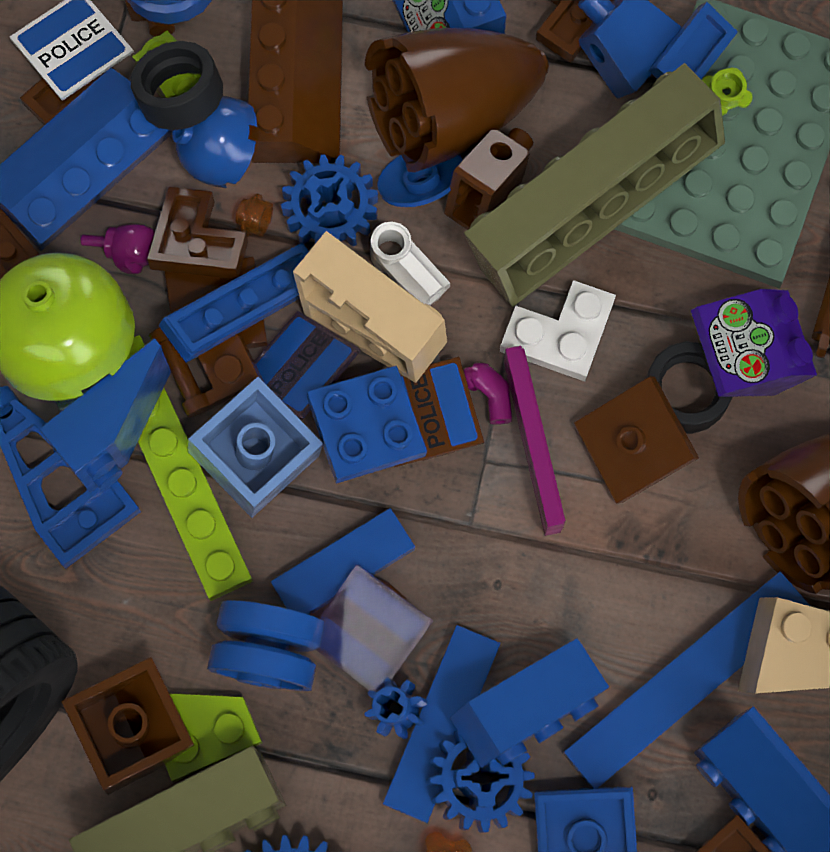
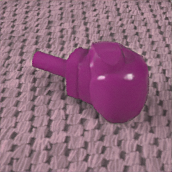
(125, 245)

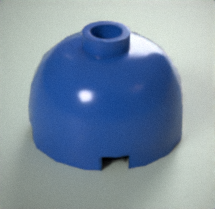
(218, 147)

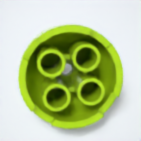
(61, 326)

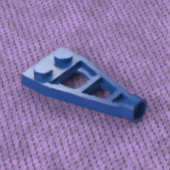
(80, 523)

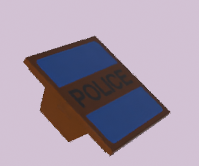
(443, 409)

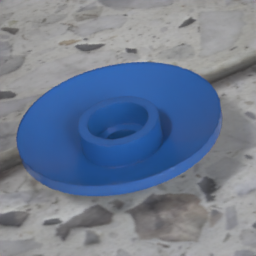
(415, 188)

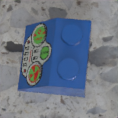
(435, 14)

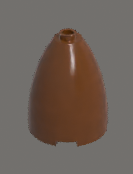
(448, 89)
(791, 512)

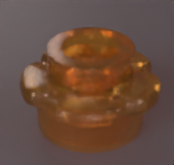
(254, 215)

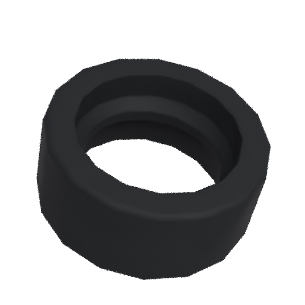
(171, 60)
(689, 353)

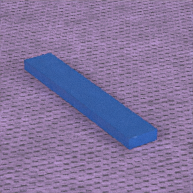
(672, 690)

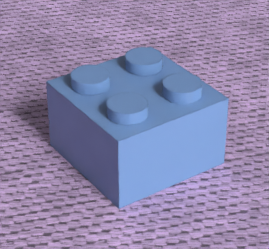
(254, 447)

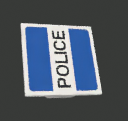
(71, 45)

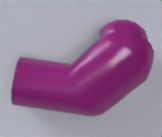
(495, 387)

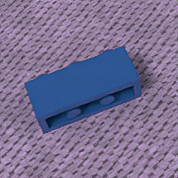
(530, 705)

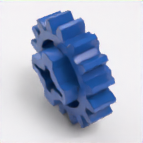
(326, 184)
(480, 799)

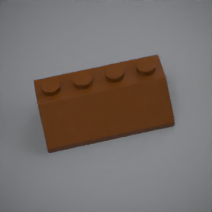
(296, 80)

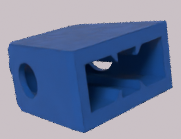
(625, 40)

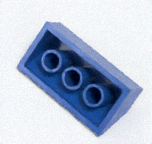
(76, 159)
(767, 784)

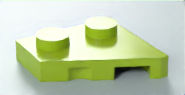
(217, 728)

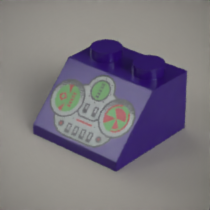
(754, 343)

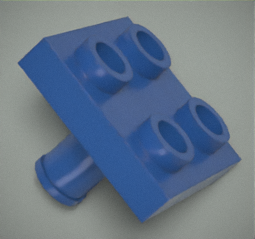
(366, 424)

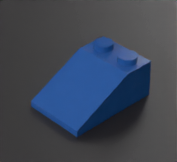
(105, 423)

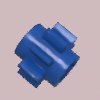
(382, 702)

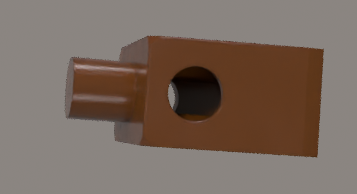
(488, 175)

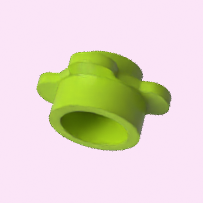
(734, 81)

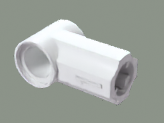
(410, 266)

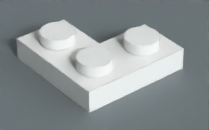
(564, 343)

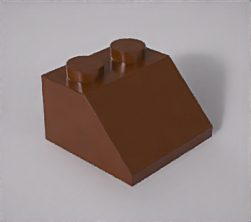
(128, 725)

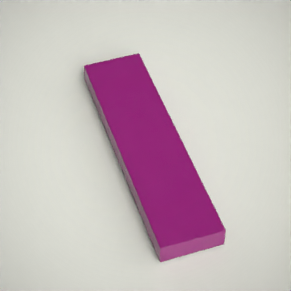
(534, 441)

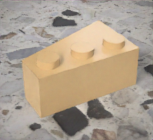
(368, 308)
(787, 648)

